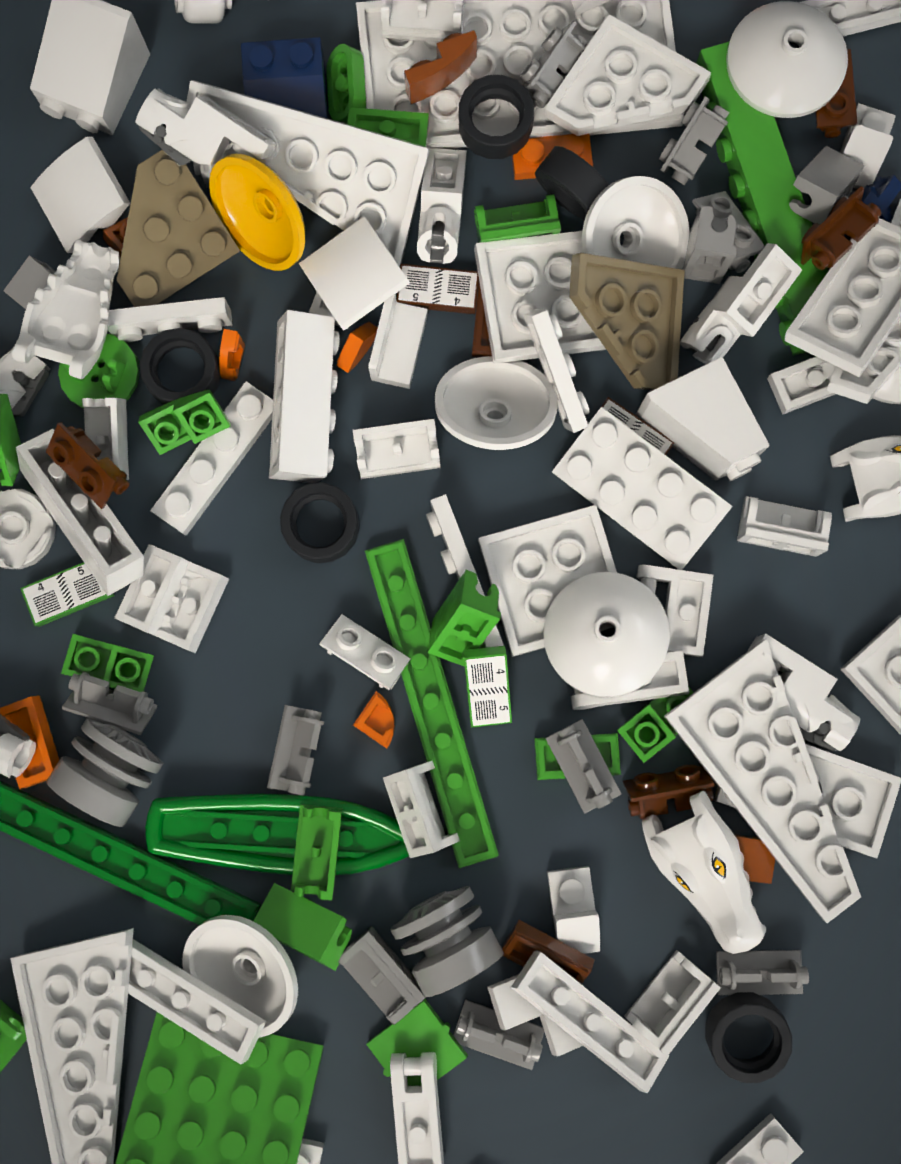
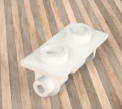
(365, 652)

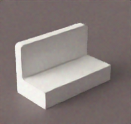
(397, 343)

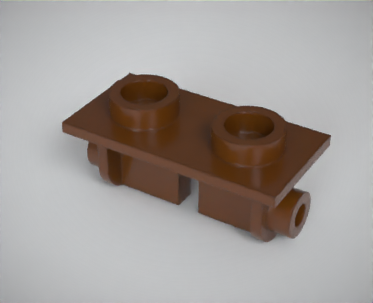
(841, 108)
(826, 241)
(78, 458)
(650, 791)

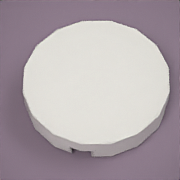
(24, 529)

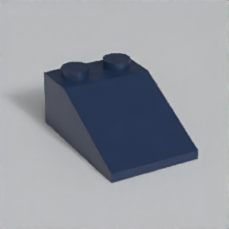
(287, 73)

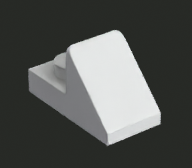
(868, 141)
(574, 908)

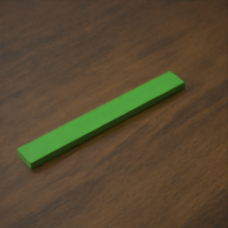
(432, 704)

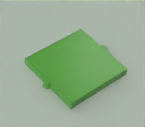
(418, 1033)

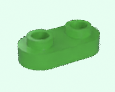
(345, 82)

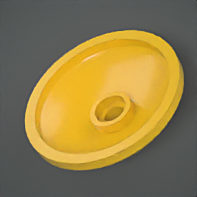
(258, 211)

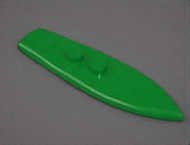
(261, 832)

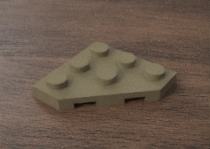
(169, 233)
(632, 313)

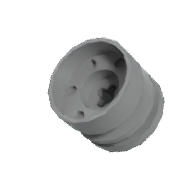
(102, 777)
(449, 944)

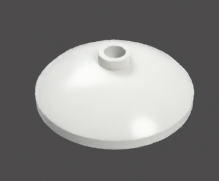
(785, 78)
(648, 217)
(495, 403)
(601, 663)
(244, 966)

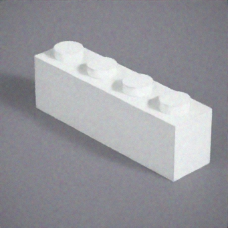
(303, 397)
(91, 530)

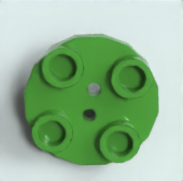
(116, 378)

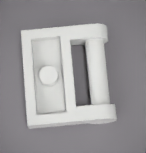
(685, 605)

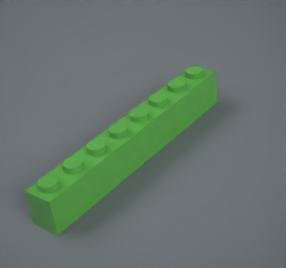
(761, 181)

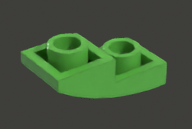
(184, 420)
(107, 662)
(649, 729)

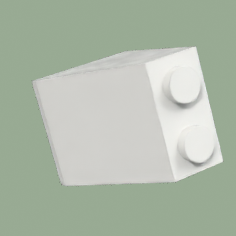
(88, 63)
(707, 421)

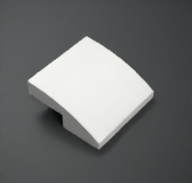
(80, 193)
(354, 273)
(172, 599)

